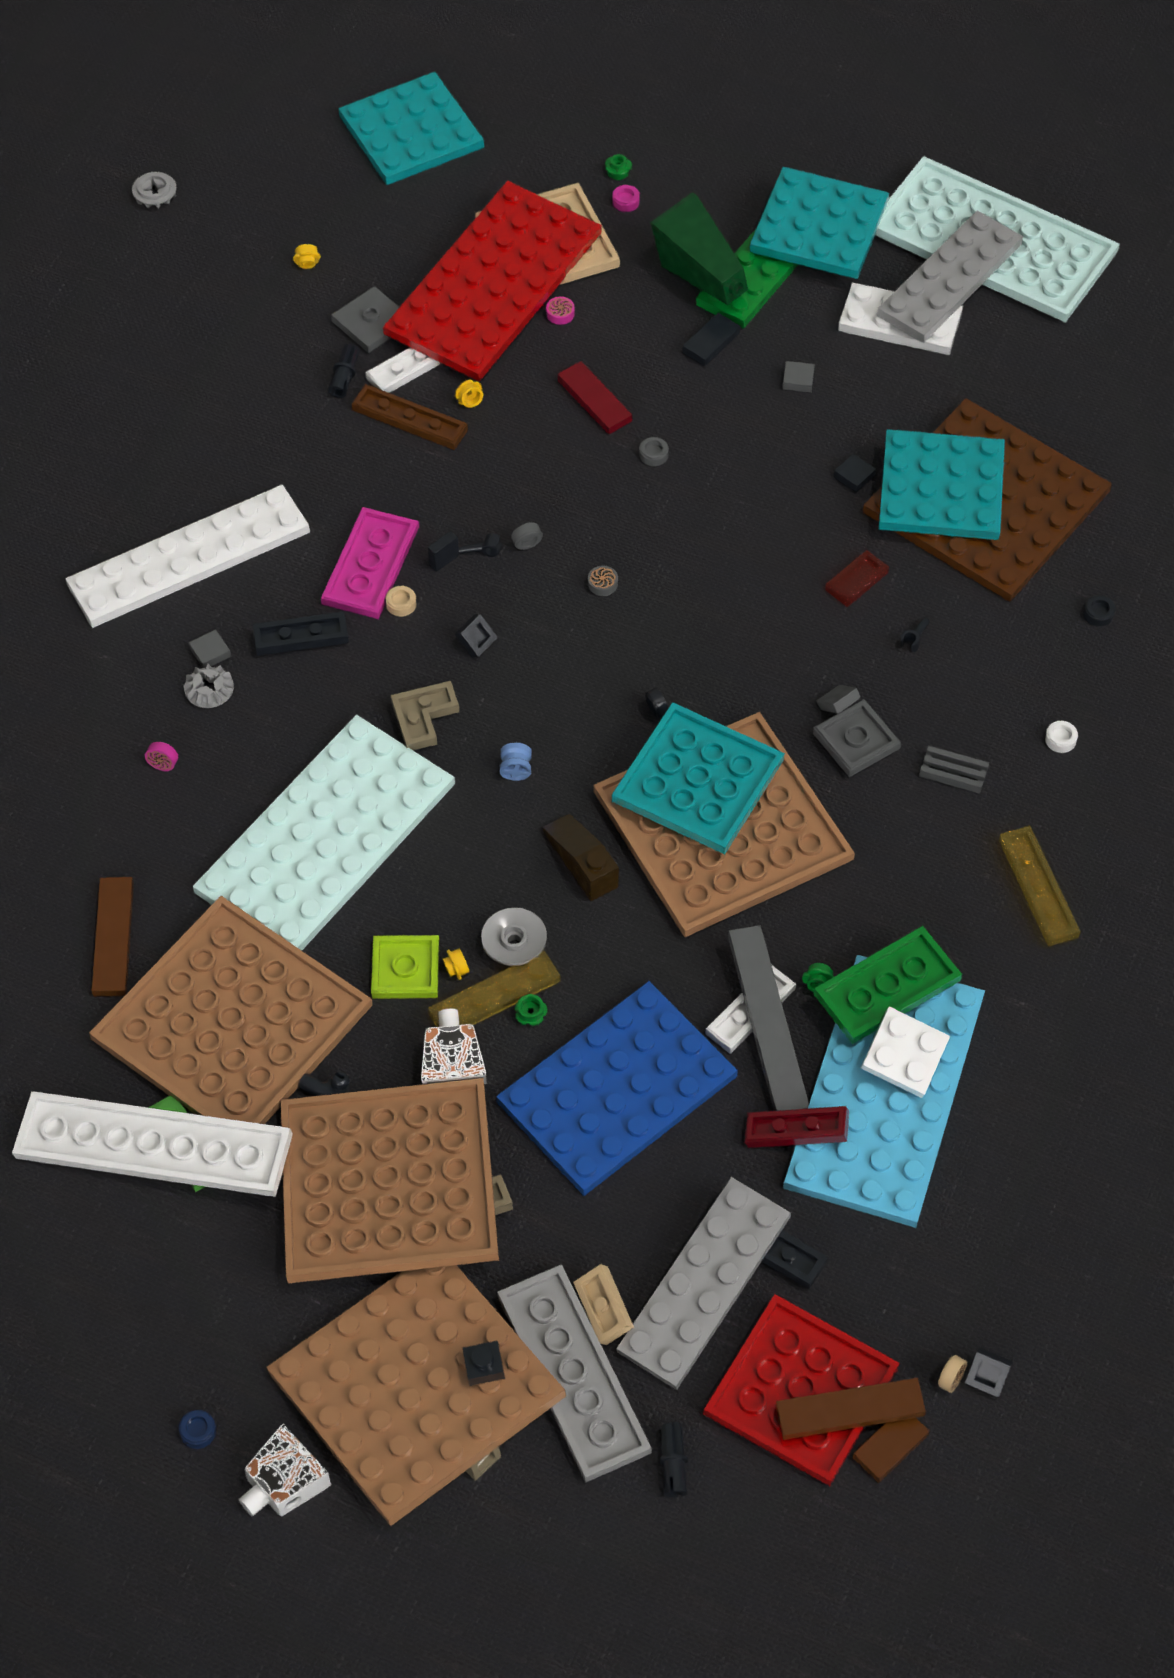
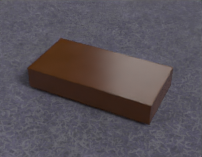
(890, 1446)

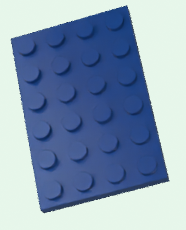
(616, 1087)

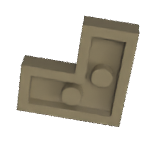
(417, 708)

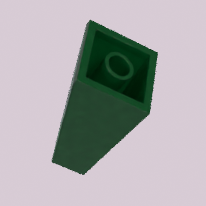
(697, 251)

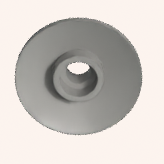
(514, 925)

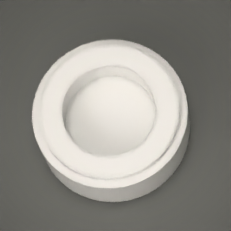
(1061, 736)

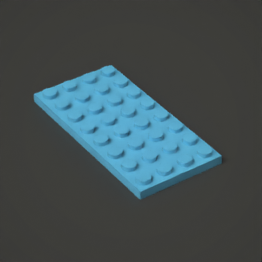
(890, 1130)

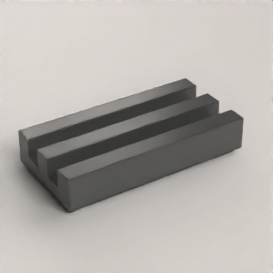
(954, 765)

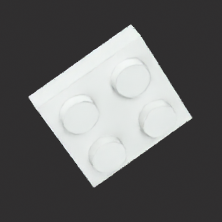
(905, 1052)

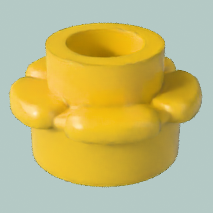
(306, 256)
(472, 398)
(456, 963)

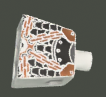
(451, 1051)
(283, 1475)

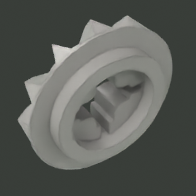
(163, 183)
(202, 695)

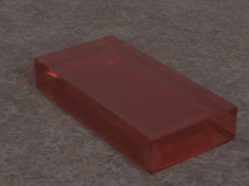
(857, 578)

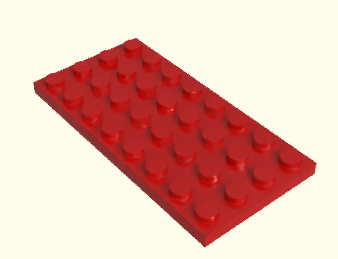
(492, 280)

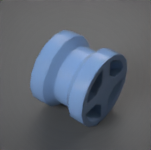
(515, 761)

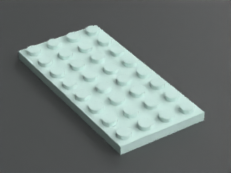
(1046, 272)
(327, 832)

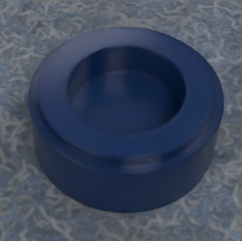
(197, 1429)

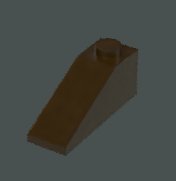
(583, 856)

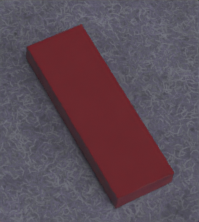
(594, 397)
(797, 1127)

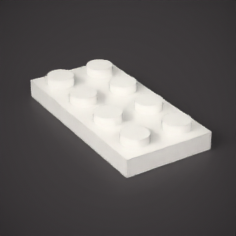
(861, 319)

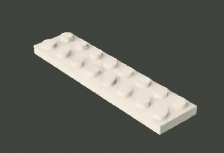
(187, 555)
(153, 1143)

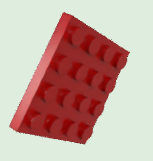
(793, 1358)

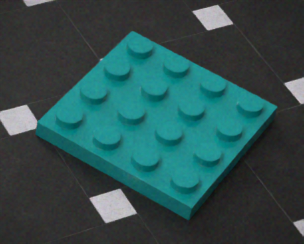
(411, 128)
(819, 222)
(942, 484)
(698, 778)

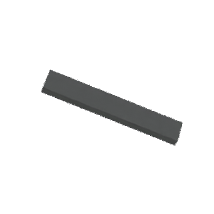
(767, 1019)

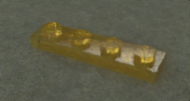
(1039, 886)
(499, 991)

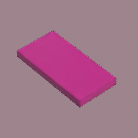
(370, 562)

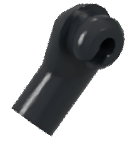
(315, 1087)

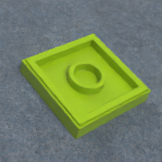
(405, 967)

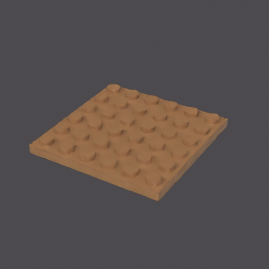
(778, 847)
(231, 1017)
(388, 1181)
(395, 1392)

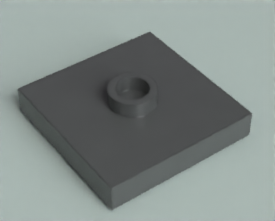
(365, 318)
(856, 738)

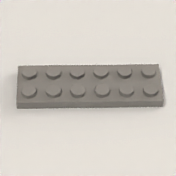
(950, 276)
(703, 1283)
(595, 1411)

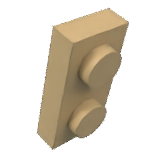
(603, 1304)

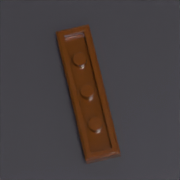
(410, 417)
(112, 936)
(850, 1408)

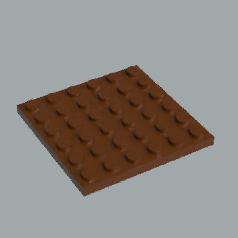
(1041, 506)

